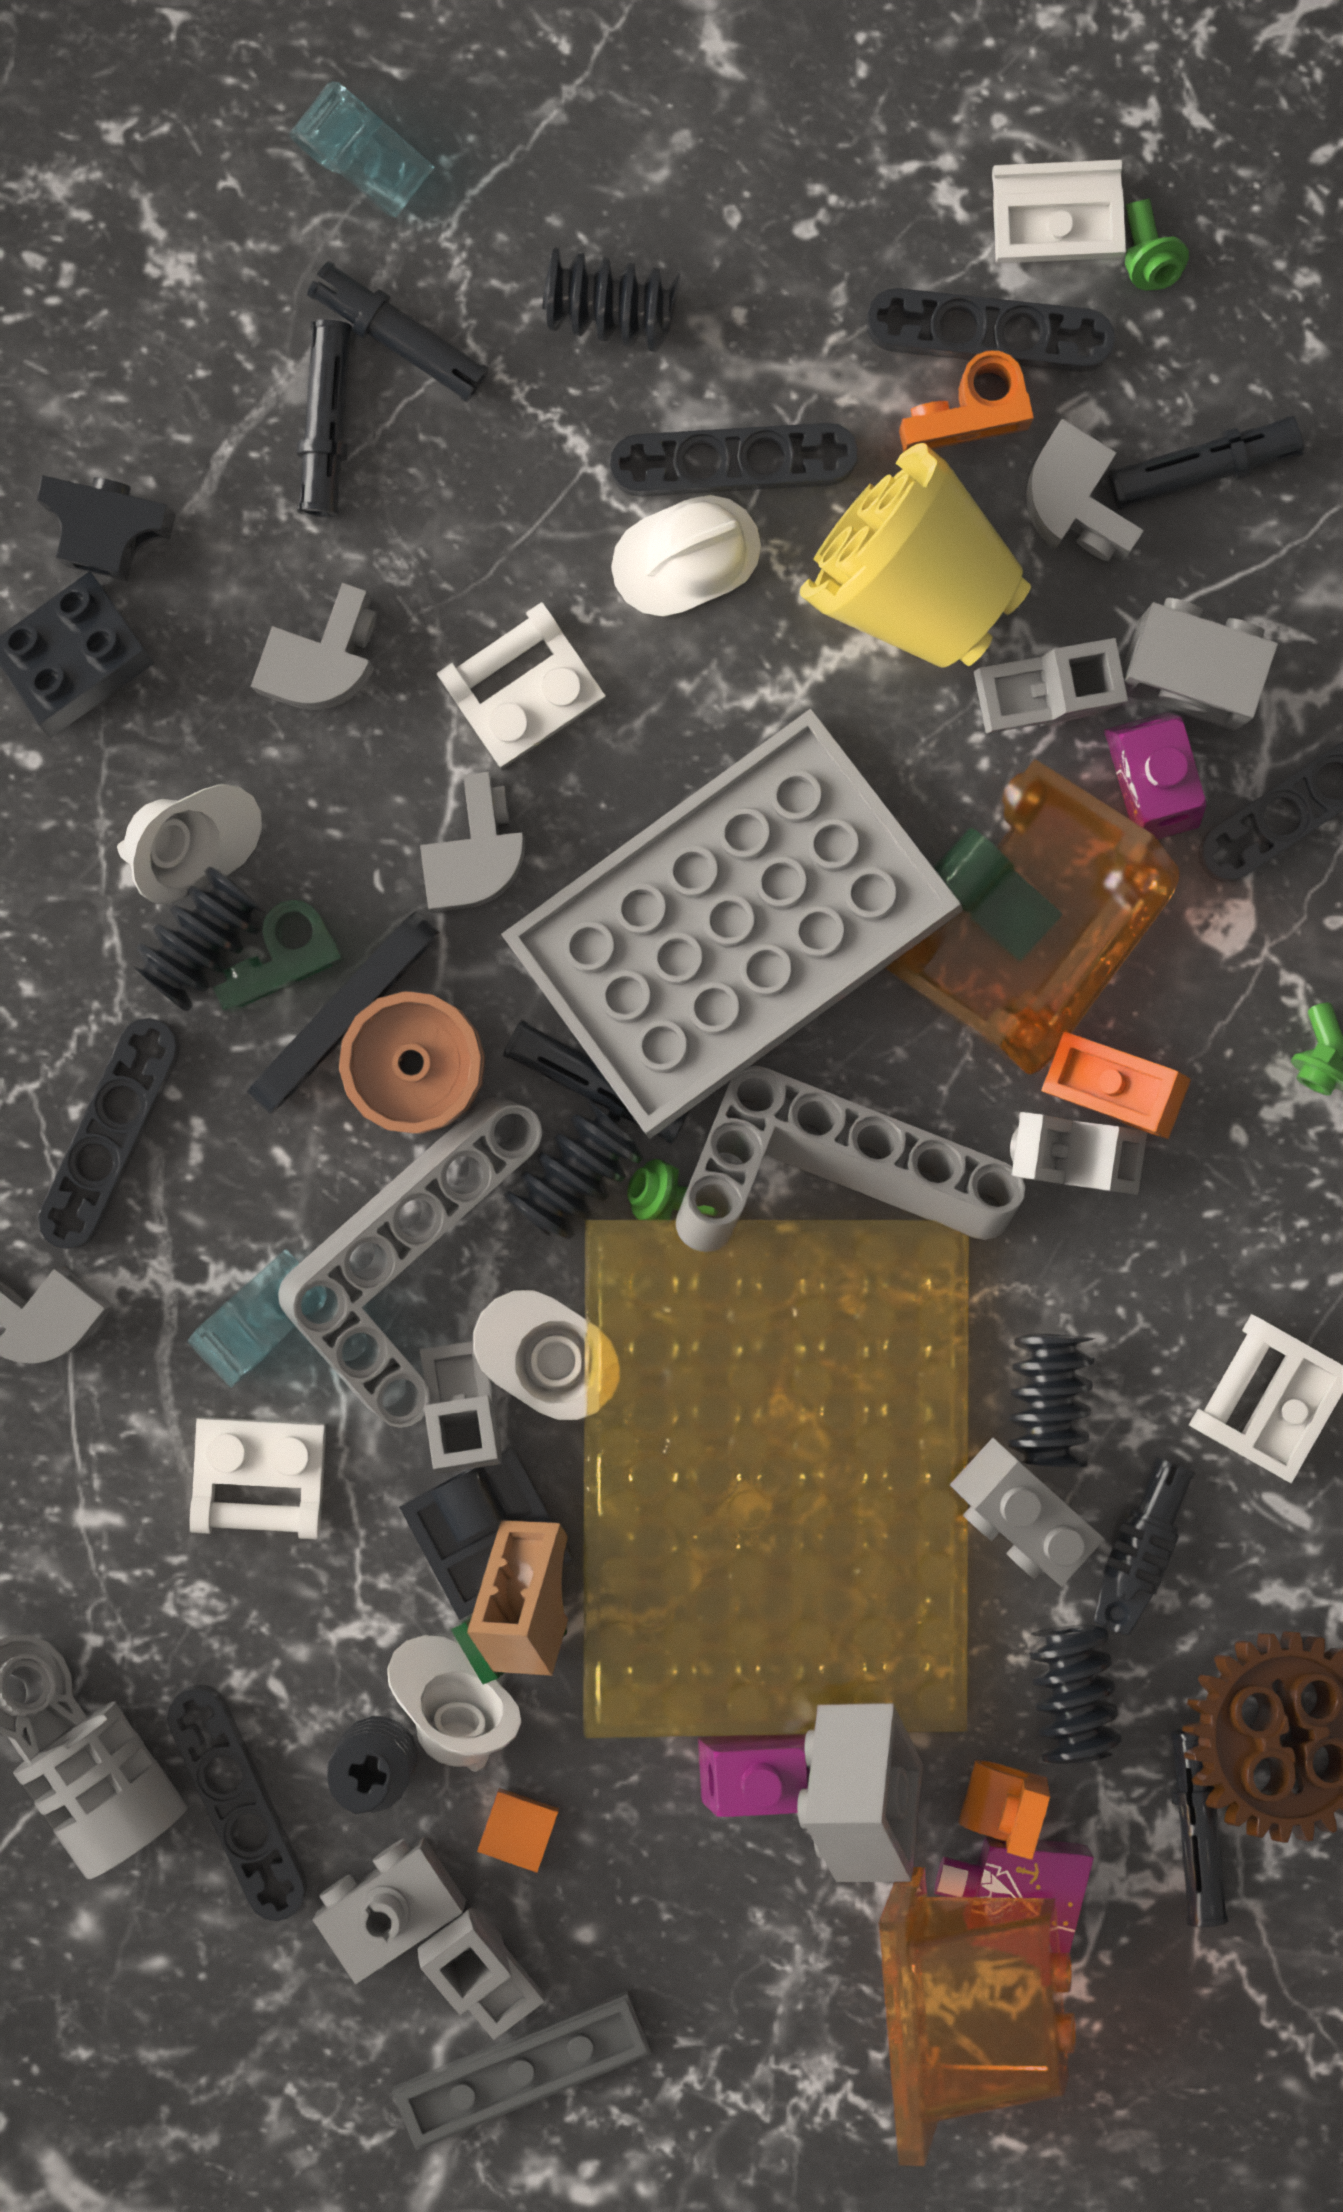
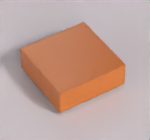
(518, 1830)

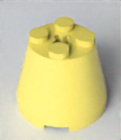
(918, 565)

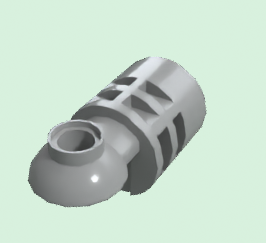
(79, 1769)

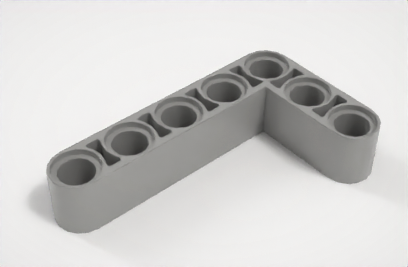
(838, 1159)
(397, 1249)

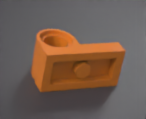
(976, 417)
(1117, 1085)
(1006, 1806)

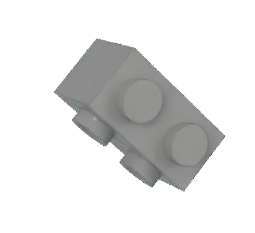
(1028, 1513)

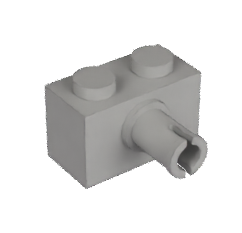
(388, 1908)

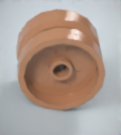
(376, 1050)

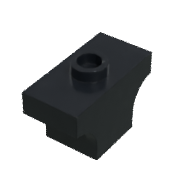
(103, 524)

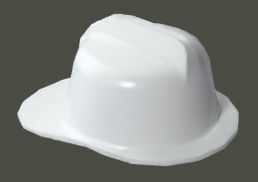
(686, 555)
(177, 840)
(534, 1352)
(453, 1712)

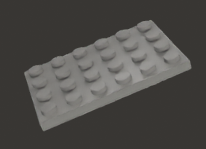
(731, 923)

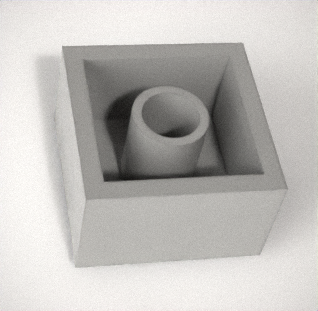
(1198, 664)
(862, 1792)

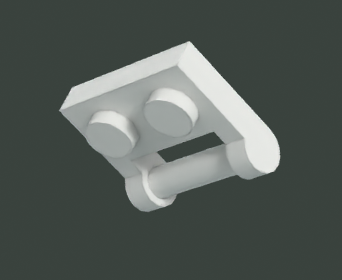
(532, 704)
(1290, 1408)
(258, 1456)

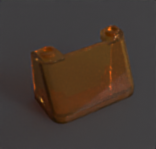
(1097, 872)

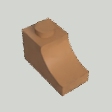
(520, 1602)

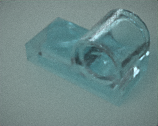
(361, 147)
(250, 1323)

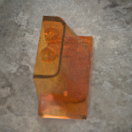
(971, 2007)

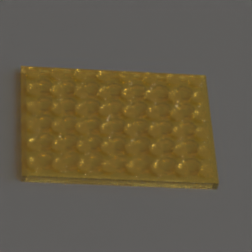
(774, 1476)

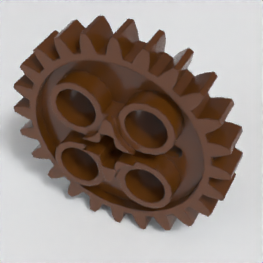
(1233, 1749)

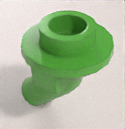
(1151, 254)
(1323, 1066)
(659, 1192)

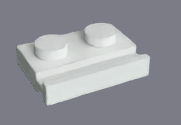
(1058, 211)

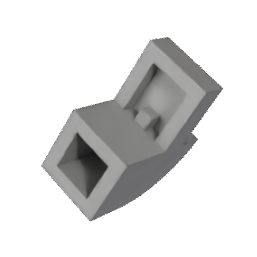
(1061, 497)
(322, 673)
(1052, 687)
(478, 868)
(1078, 1153)
(52, 1321)
(460, 1411)
(479, 1973)

